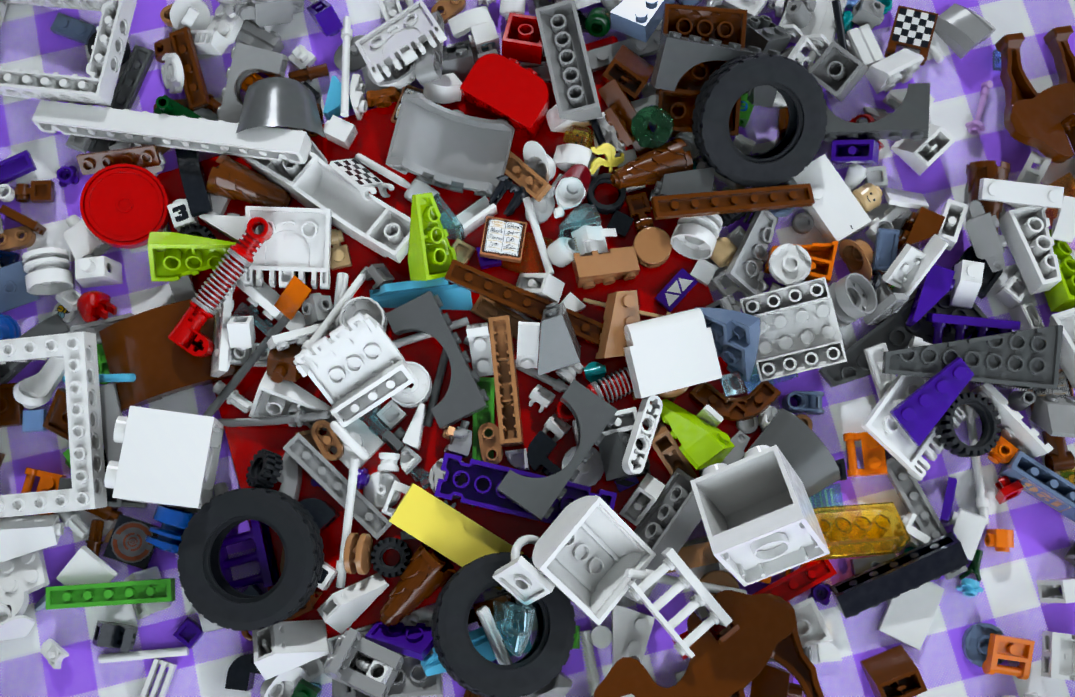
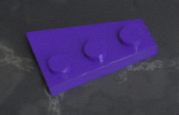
(406, 640)

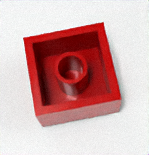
(522, 39)

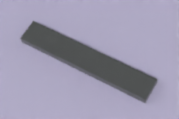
(127, 88)

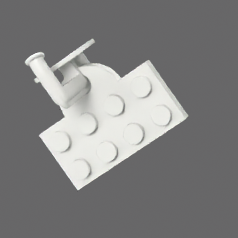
(17, 580)

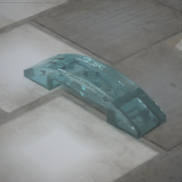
(734, 385)

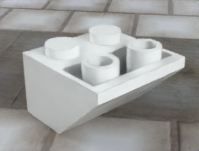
(893, 70)
(924, 152)

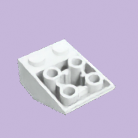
(288, 645)

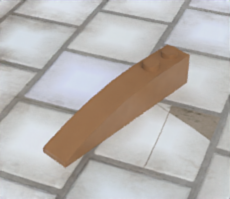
(505, 382)

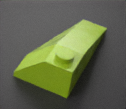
(428, 243)
(180, 254)
(1062, 295)
(699, 440)

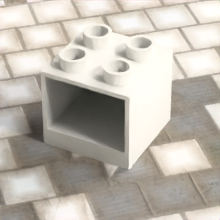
(165, 457)
(758, 515)

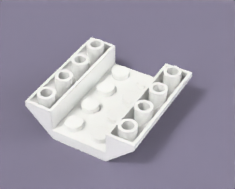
(795, 329)

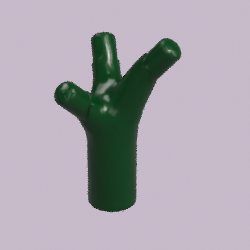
(974, 566)

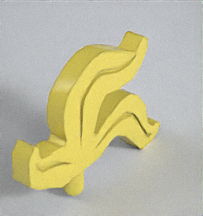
(609, 152)

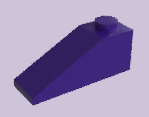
(930, 291)

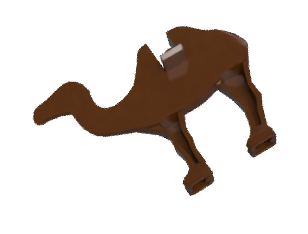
(1045, 116)
(760, 630)

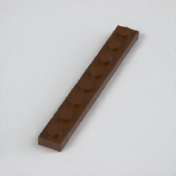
(731, 201)
(517, 298)

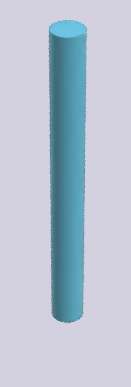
(129, 377)

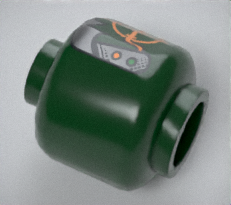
(598, 22)

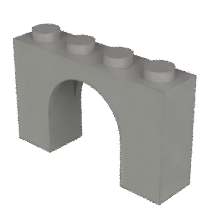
(246, 61)

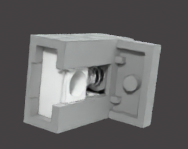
(346, 656)

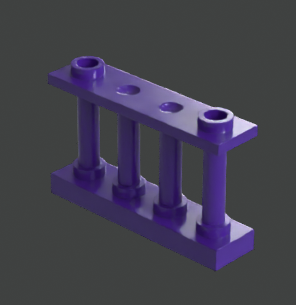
(962, 322)
(263, 554)

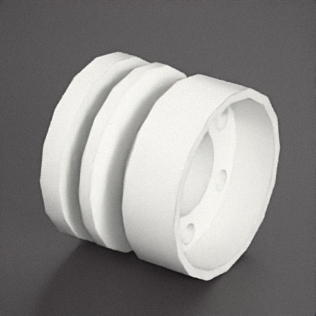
(696, 236)
(47, 271)
(363, 305)

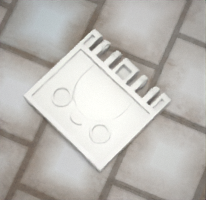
(399, 39)
(297, 245)
(894, 439)

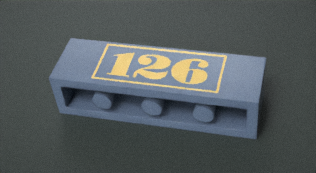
(1042, 483)

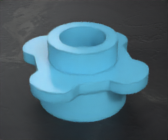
(969, 587)

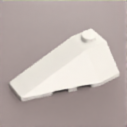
(285, 399)

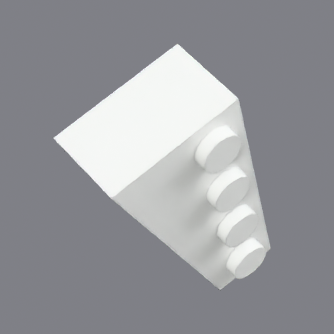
(1031, 247)

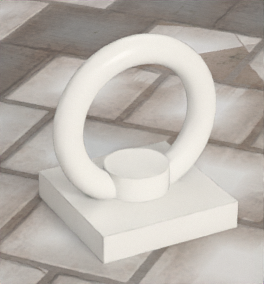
(357, 442)
(521, 577)

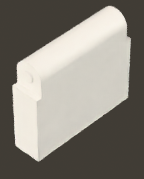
(670, 353)

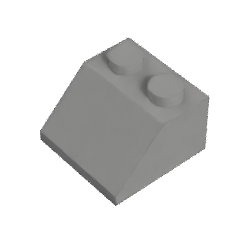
(838, 71)
(1055, 415)

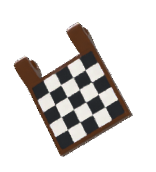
(912, 30)

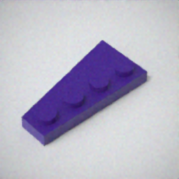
(929, 403)

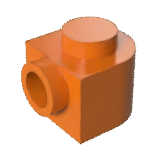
(1003, 452)
(1000, 539)

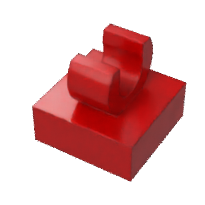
(1007, 489)

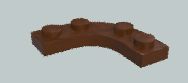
(736, 408)

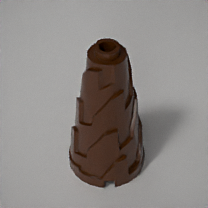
(653, 165)
(986, 169)
(240, 183)
(418, 582)

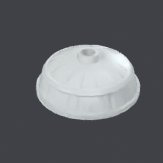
(399, 78)

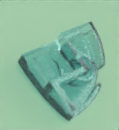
(515, 624)

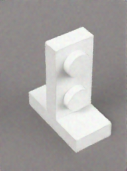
(480, 348)

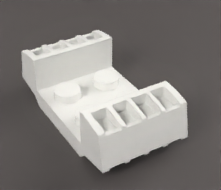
(220, 31)

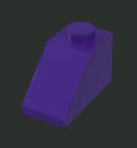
(325, 17)

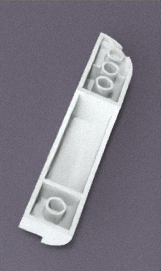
(322, 187)

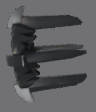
(504, 185)

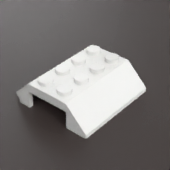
(355, 368)

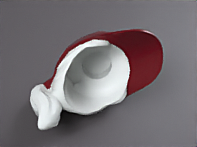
(571, 188)

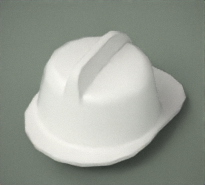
(539, 160)
(282, 684)

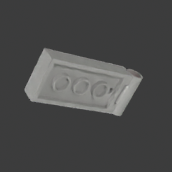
(409, 682)

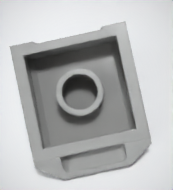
(962, 29)

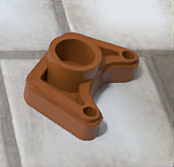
(382, 98)

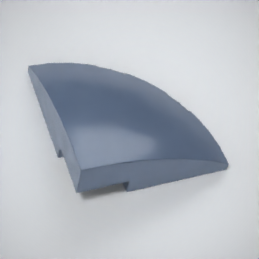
(734, 338)

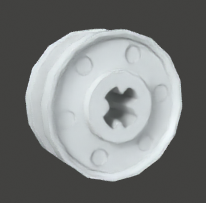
(419, 392)

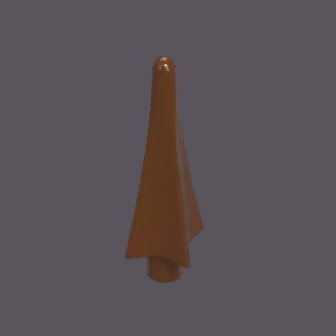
(106, 513)

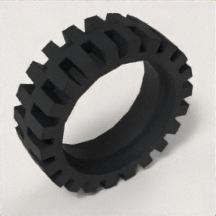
(989, 426)

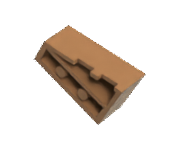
(605, 267)
(620, 310)

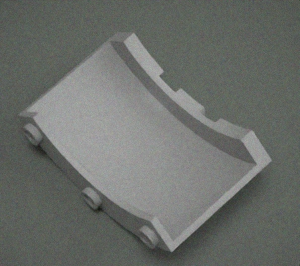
(449, 147)

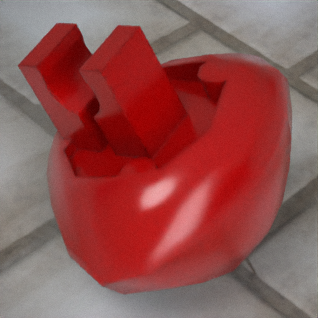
(95, 305)

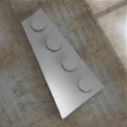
(751, 254)

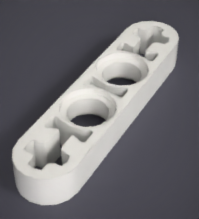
(639, 432)

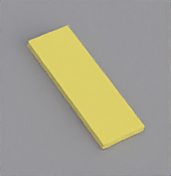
(445, 528)

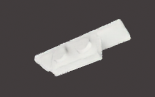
(913, 265)
(266, 298)

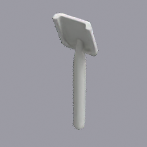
(415, 187)

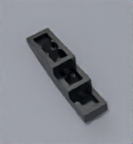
(194, 182)

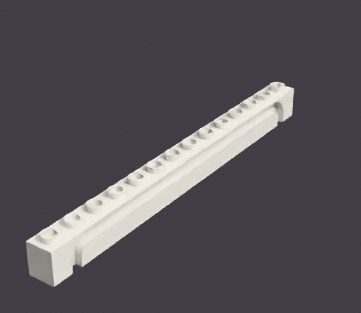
(172, 131)

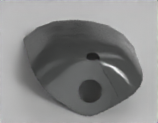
(281, 104)
(802, 450)

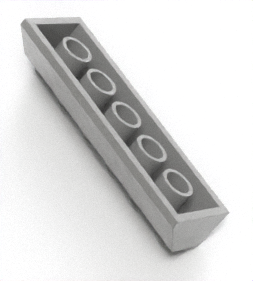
(568, 62)
(669, 521)

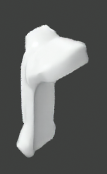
(38, 389)

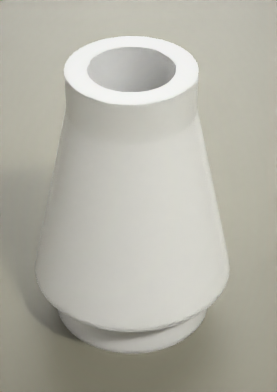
(855, 176)

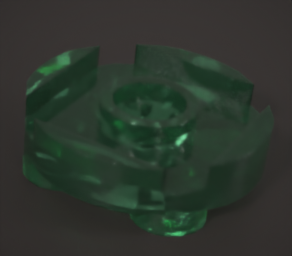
(657, 116)

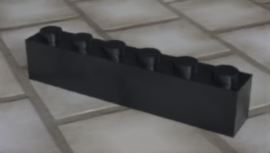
(899, 575)

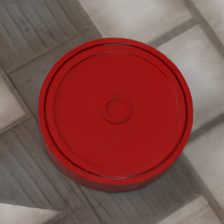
(124, 205)

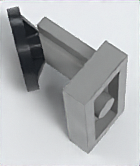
(887, 300)

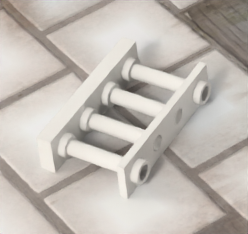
(701, 598)

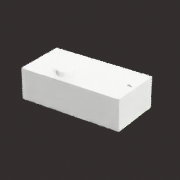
(835, 208)

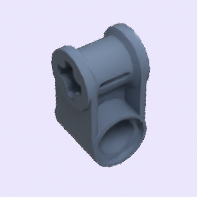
(808, 402)

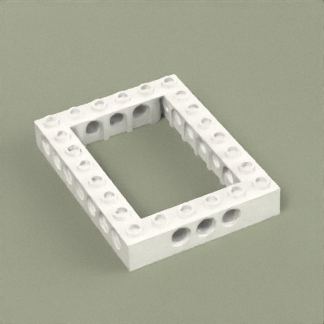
(103, 63)
(84, 423)

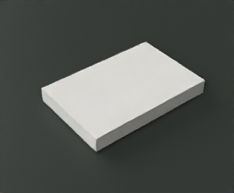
(911, 614)

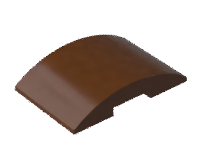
(706, 22)
(160, 365)

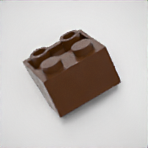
(629, 71)
(919, 228)
(893, 674)

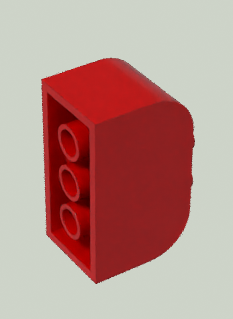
(508, 92)

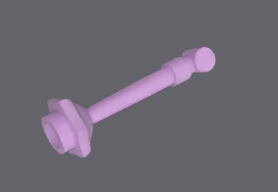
(975, 127)

